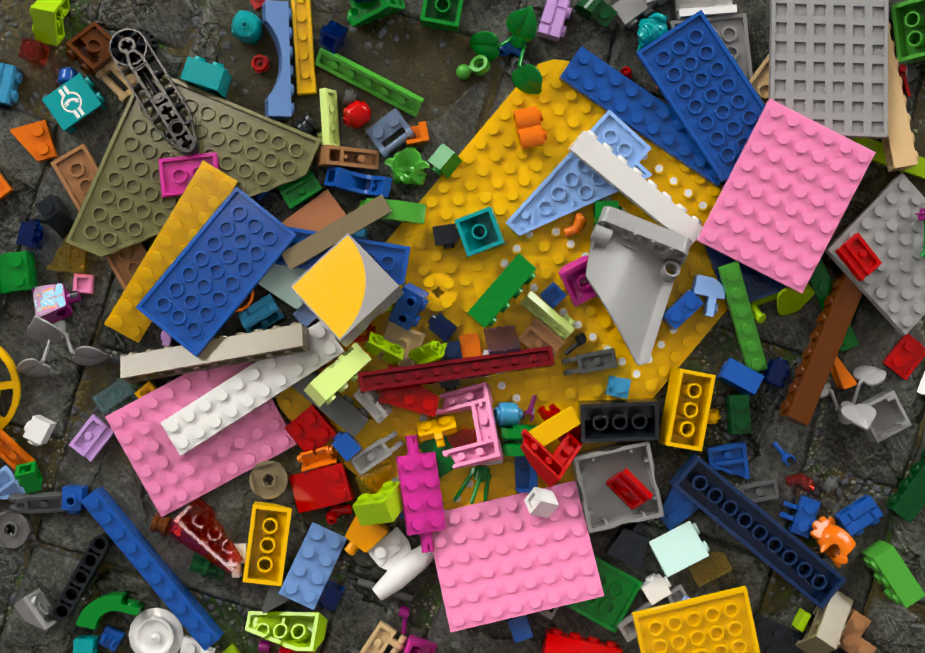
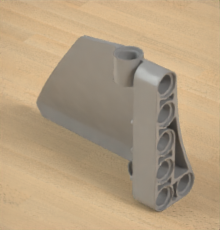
(631, 277)

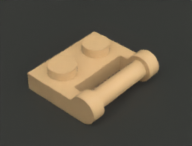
(102, 75)

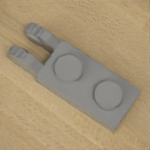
(374, 454)

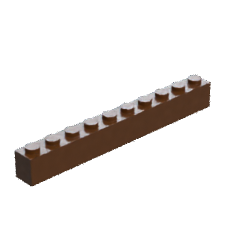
(821, 351)

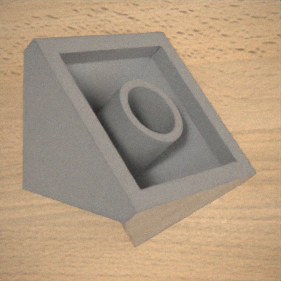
(36, 610)

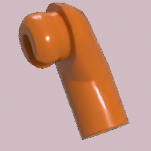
(578, 225)

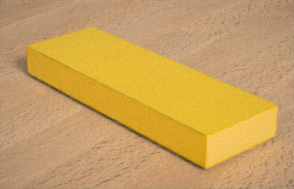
(555, 426)

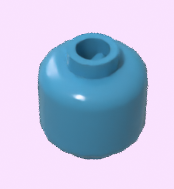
(507, 414)

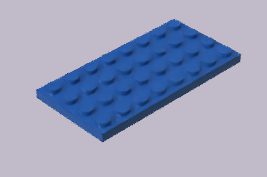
(704, 90)
(216, 271)

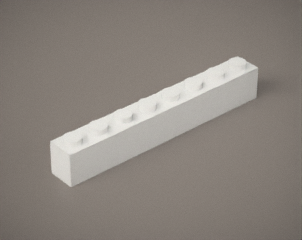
(634, 186)

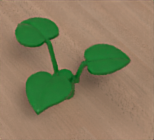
(524, 28)

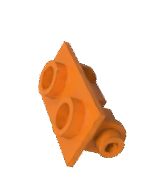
(324, 457)

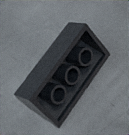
(619, 420)

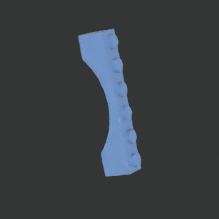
(276, 21)

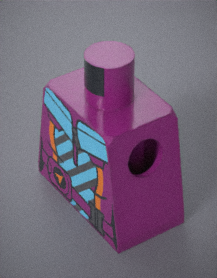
(54, 302)

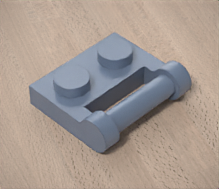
(386, 128)

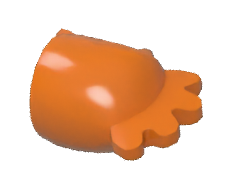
(832, 540)

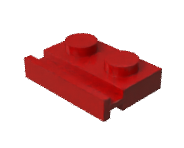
(858, 256)
(905, 356)
(629, 489)

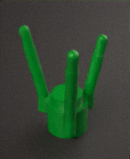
(480, 474)

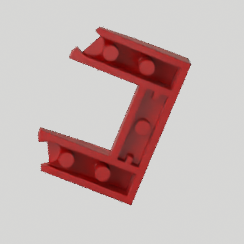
(547, 465)

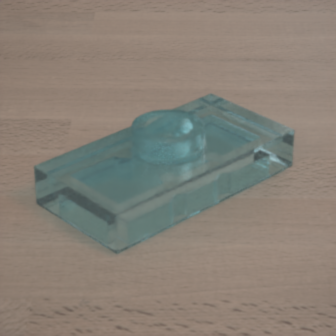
(113, 395)

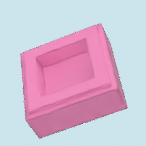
(84, 283)

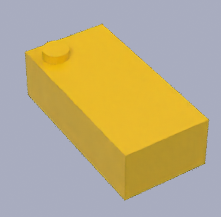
(686, 409)

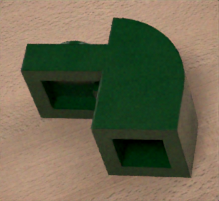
(596, 10)

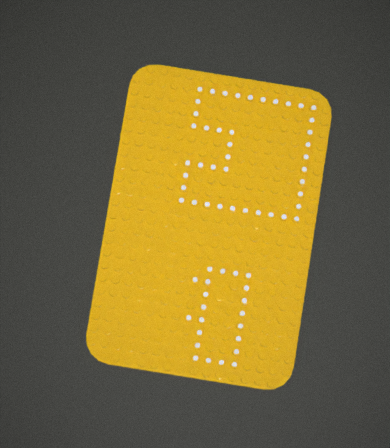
(503, 177)

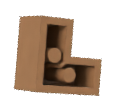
(851, 637)

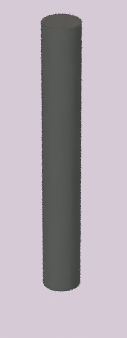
(399, 594)

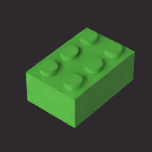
(909, 30)
(892, 574)

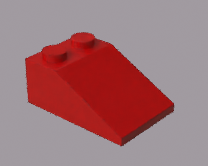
(321, 487)

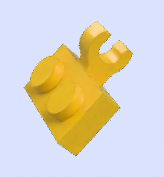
(437, 428)

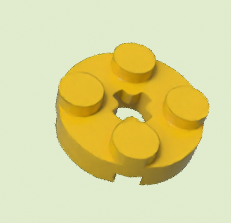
(446, 284)

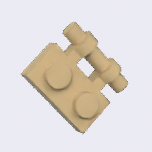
(381, 637)

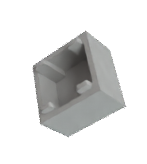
(889, 416)

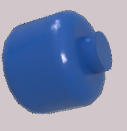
(66, 74)

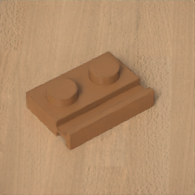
(539, 335)

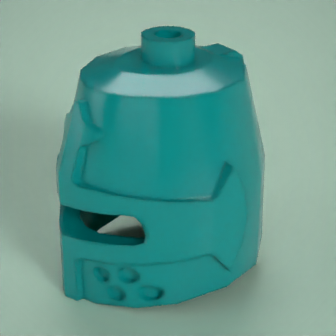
(247, 27)

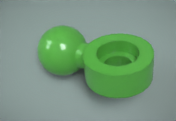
(479, 65)

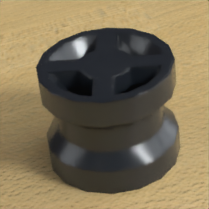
(307, 125)

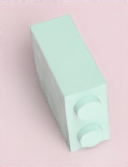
(679, 548)

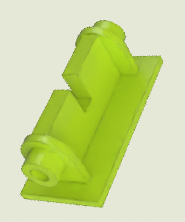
(392, 352)
(428, 353)

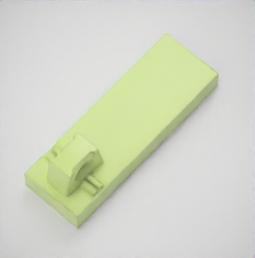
(329, 117)
(559, 325)

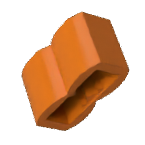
(529, 127)

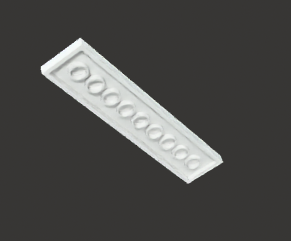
(248, 391)

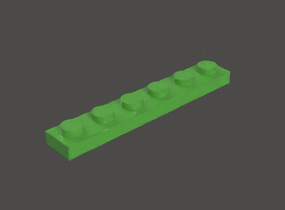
(369, 81)
(742, 316)

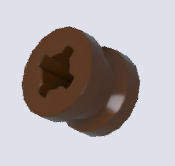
(160, 524)

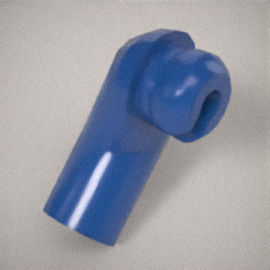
(509, 49)

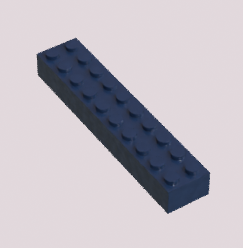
(757, 530)

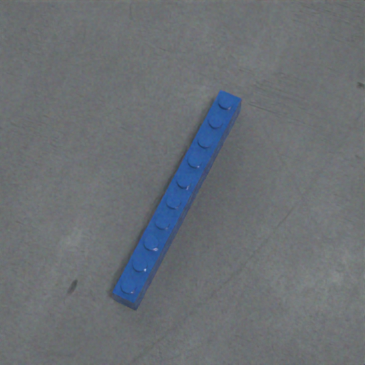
(152, 567)

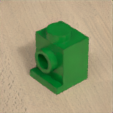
(29, 477)

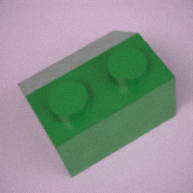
(17, 272)

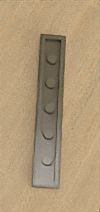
(333, 233)

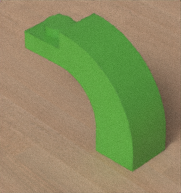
(403, 211)

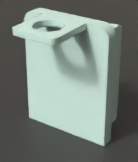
(278, 282)

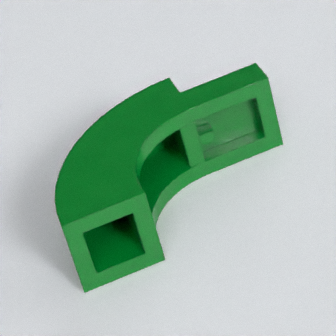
(113, 601)

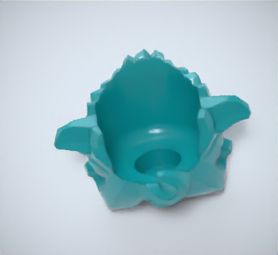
(651, 29)

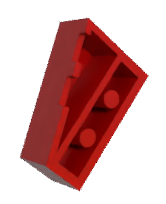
(411, 399)

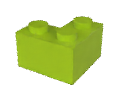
(48, 20)
(379, 507)

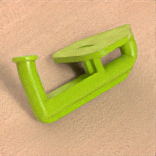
(787, 302)

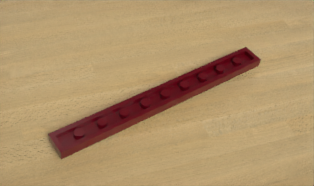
(455, 369)

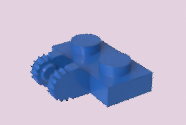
(803, 517)

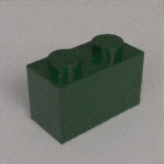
(737, 413)

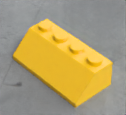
(267, 544)

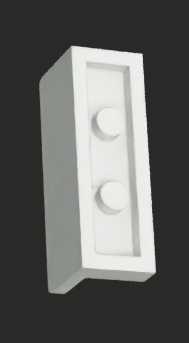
(687, 8)

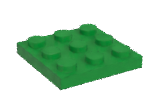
(618, 591)

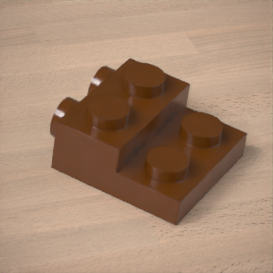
(90, 48)

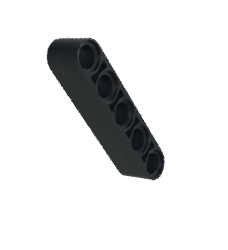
(76, 583)

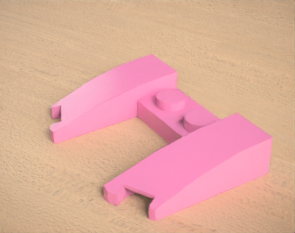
(488, 447)

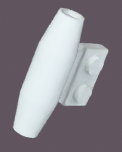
(401, 563)

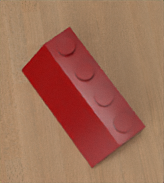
(558, 642)

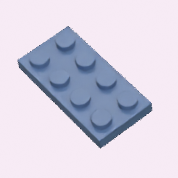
(312, 566)

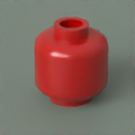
(356, 114)

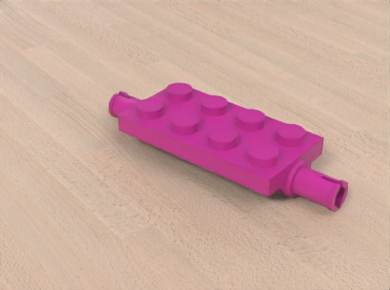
(420, 493)

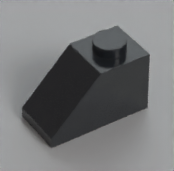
(55, 214)

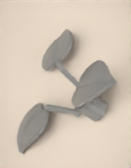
(43, 330)
(859, 414)

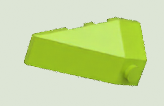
(289, 629)

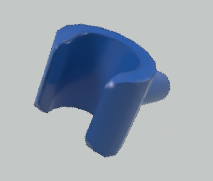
(785, 456)

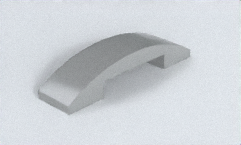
(627, 626)

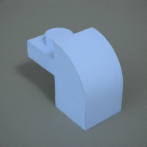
(711, 290)

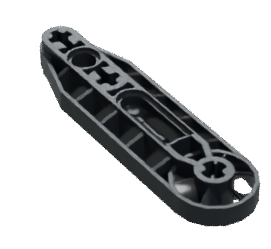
(161, 100)

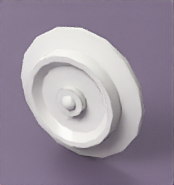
(156, 632)

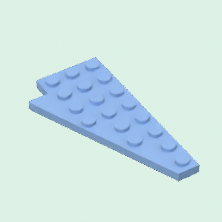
(574, 183)

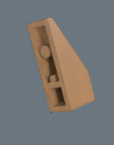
(347, 157)

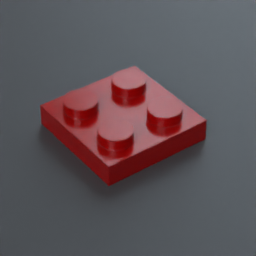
(311, 429)

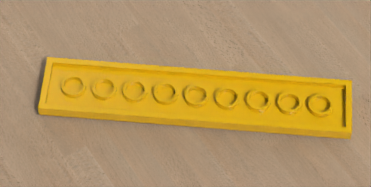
(196, 205)

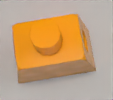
(364, 536)

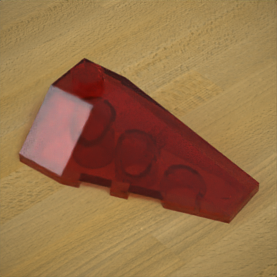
(203, 534)

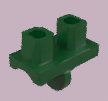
(206, 568)

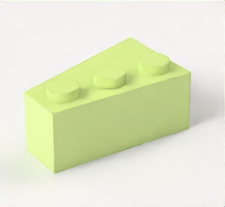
(337, 375)

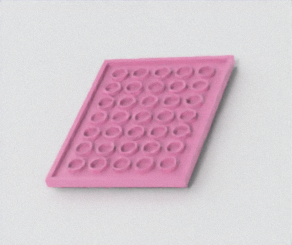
(785, 196)
(233, 451)
(509, 563)

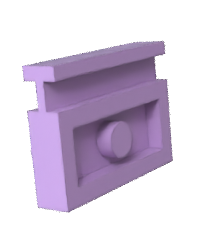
(92, 437)

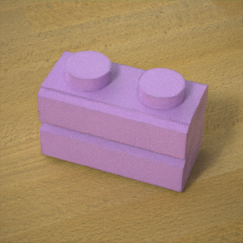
(553, 19)

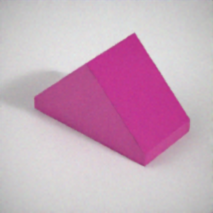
(418, 645)

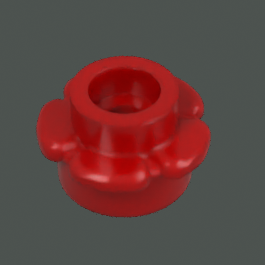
(265, 63)

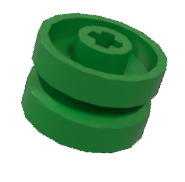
(514, 433)

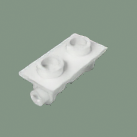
(371, 405)

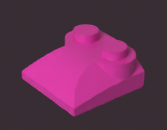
(575, 281)

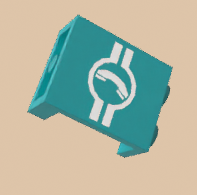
(74, 101)

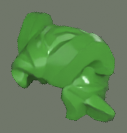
(408, 167)

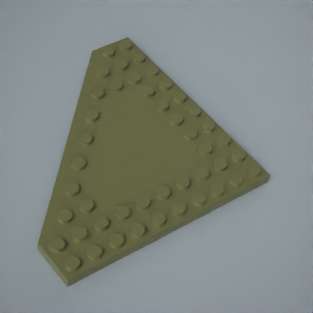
(126, 194)

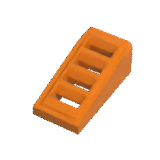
(841, 375)

